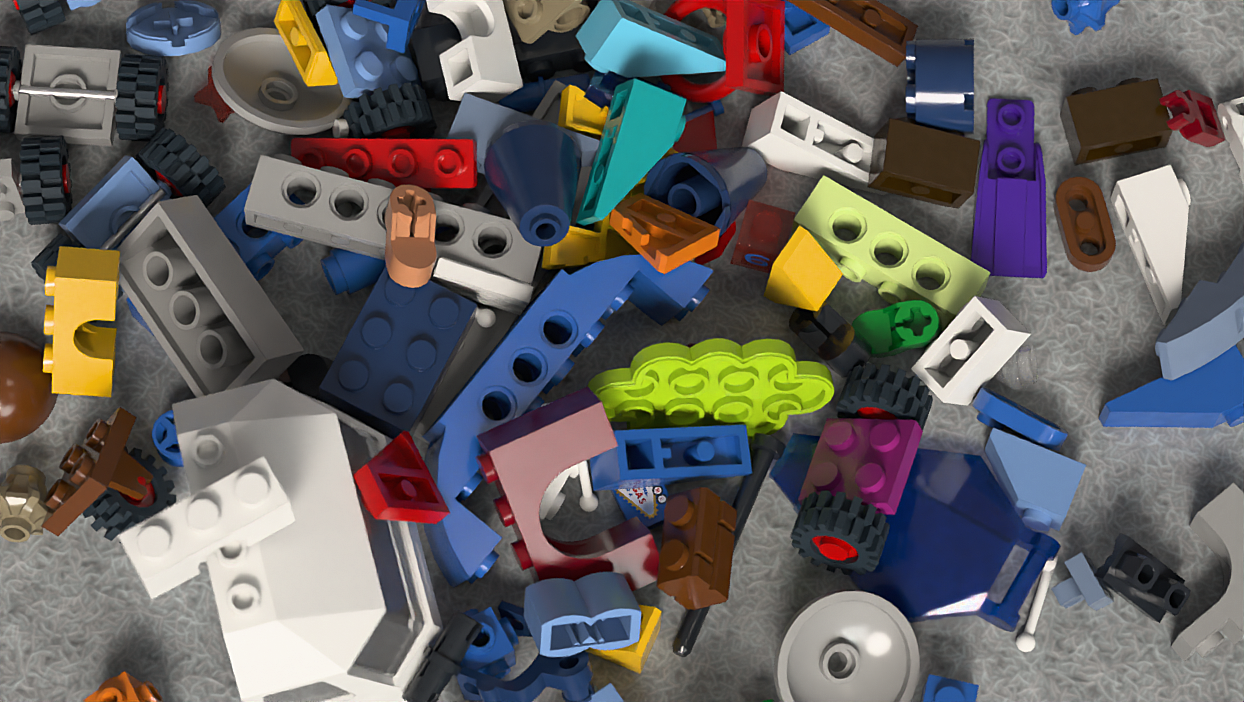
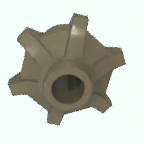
(22, 503)

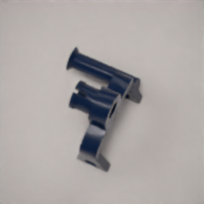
(567, 673)

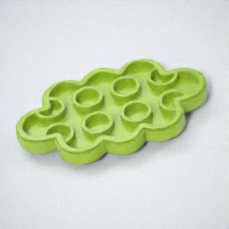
(714, 386)

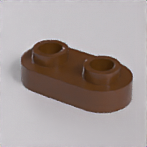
(1084, 226)

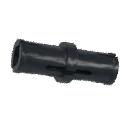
(443, 659)

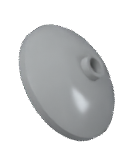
(266, 88)
(873, 644)

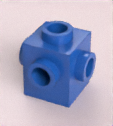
(499, 653)

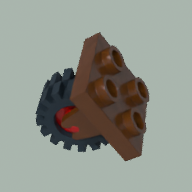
(107, 482)

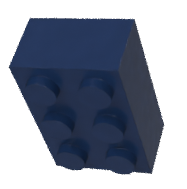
(397, 354)

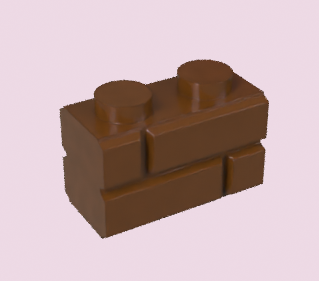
(697, 548)

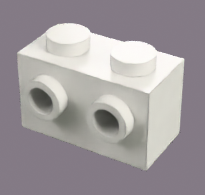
(970, 350)

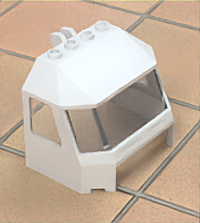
(334, 598)

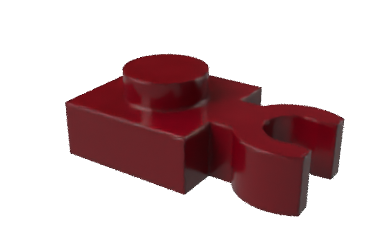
(1194, 117)

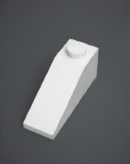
(809, 142)
(1155, 221)

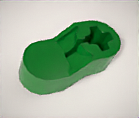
(899, 327)

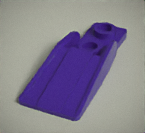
(1010, 194)

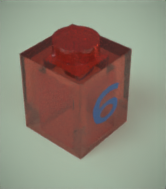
(762, 236)

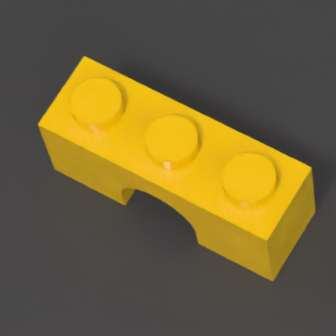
(83, 290)

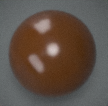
(24, 388)

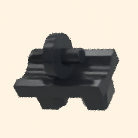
(1143, 580)

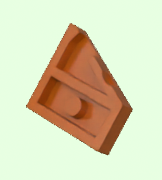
(662, 232)

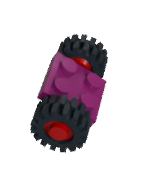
(860, 469)

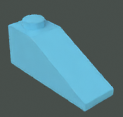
(646, 43)

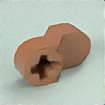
(414, 214)

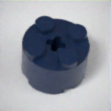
(941, 83)

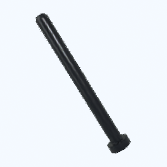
(766, 450)

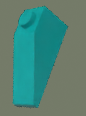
(636, 135)

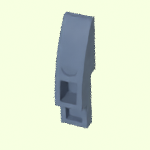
(1205, 323)

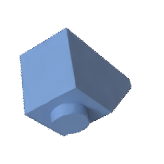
(1034, 479)

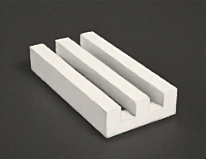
(482, 285)

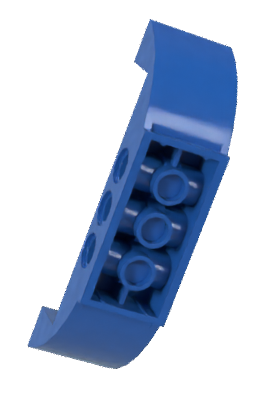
(570, 314)

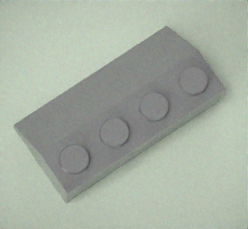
(203, 300)

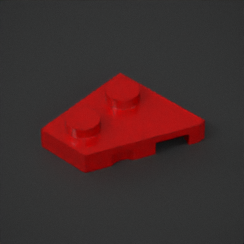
(399, 485)

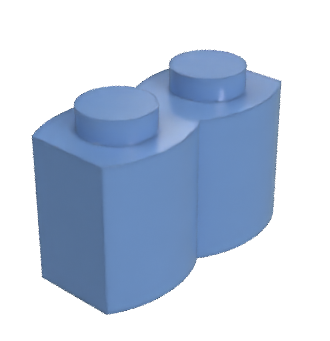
(582, 614)

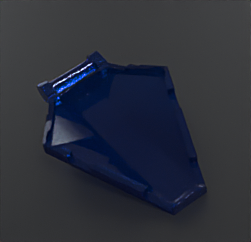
(944, 539)

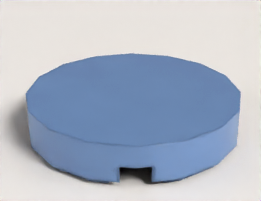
(173, 30)

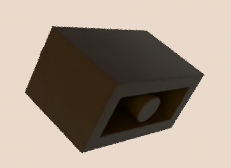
(1115, 120)
(924, 163)

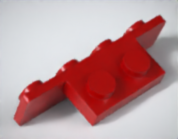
(394, 160)

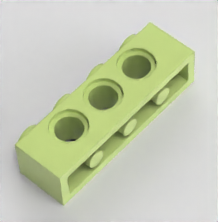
(877, 232)

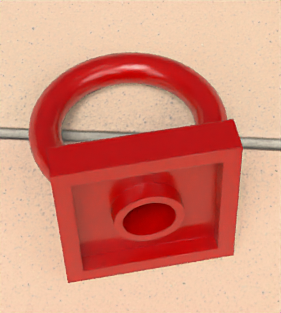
(750, 45)

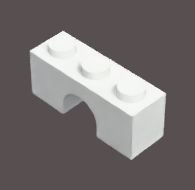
(485, 58)
(236, 508)

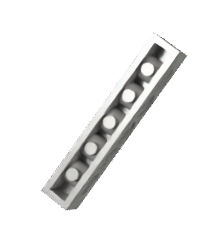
(365, 234)

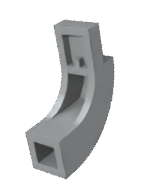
(1222, 530)

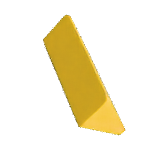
(304, 44)

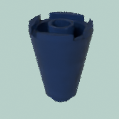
(535, 178)
(708, 183)

